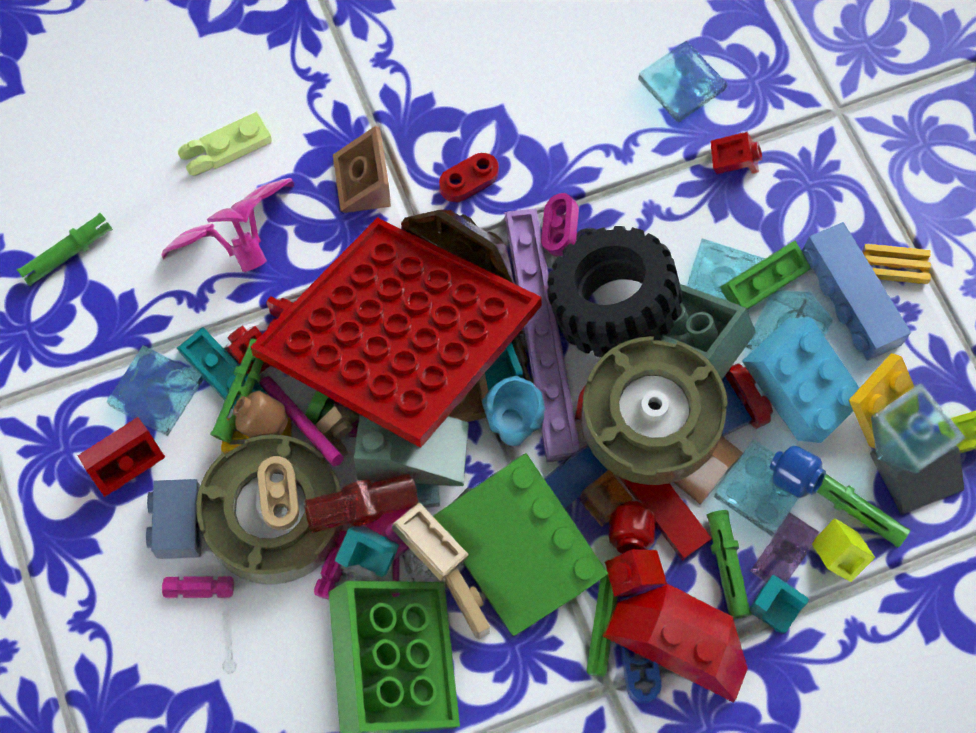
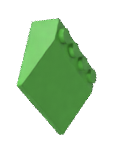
(521, 544)
(392, 657)

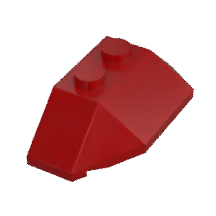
(682, 637)

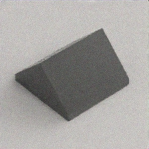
(931, 484)

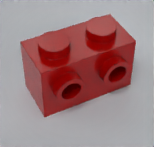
(121, 456)

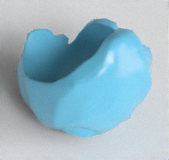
(514, 409)

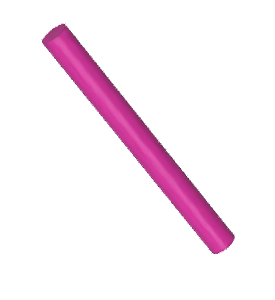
(303, 422)

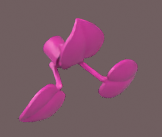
(245, 247)

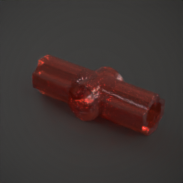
(360, 503)

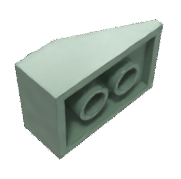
(712, 327)
(385, 455)

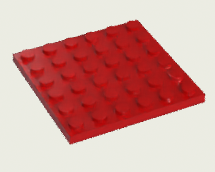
(397, 330)

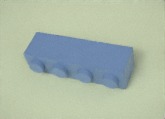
(855, 291)

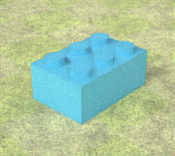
(803, 379)

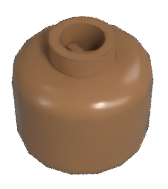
(259, 415)

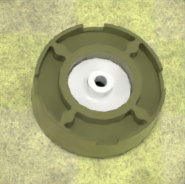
(653, 410)
(233, 518)

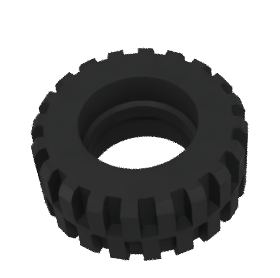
(607, 258)

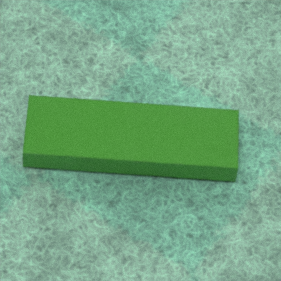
(766, 276)

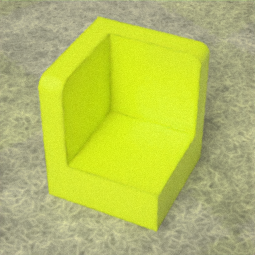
(843, 550)

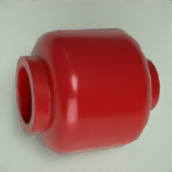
(632, 527)

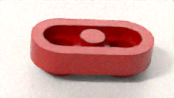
(471, 177)
(755, 404)

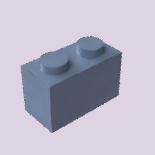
(174, 519)

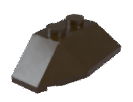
(462, 238)

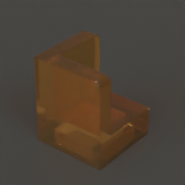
(604, 496)

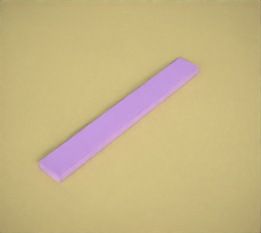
(543, 336)

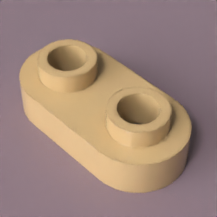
(278, 494)

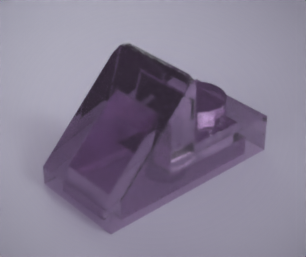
(785, 549)

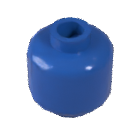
(797, 471)

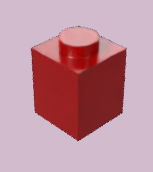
(635, 572)

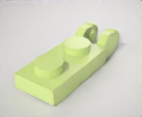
(225, 144)

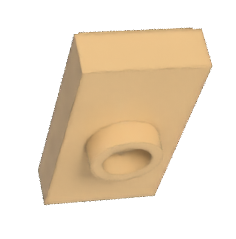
(429, 541)
(469, 603)

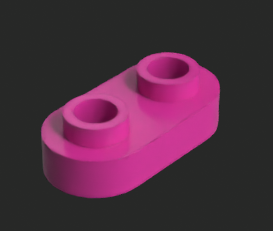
(557, 227)

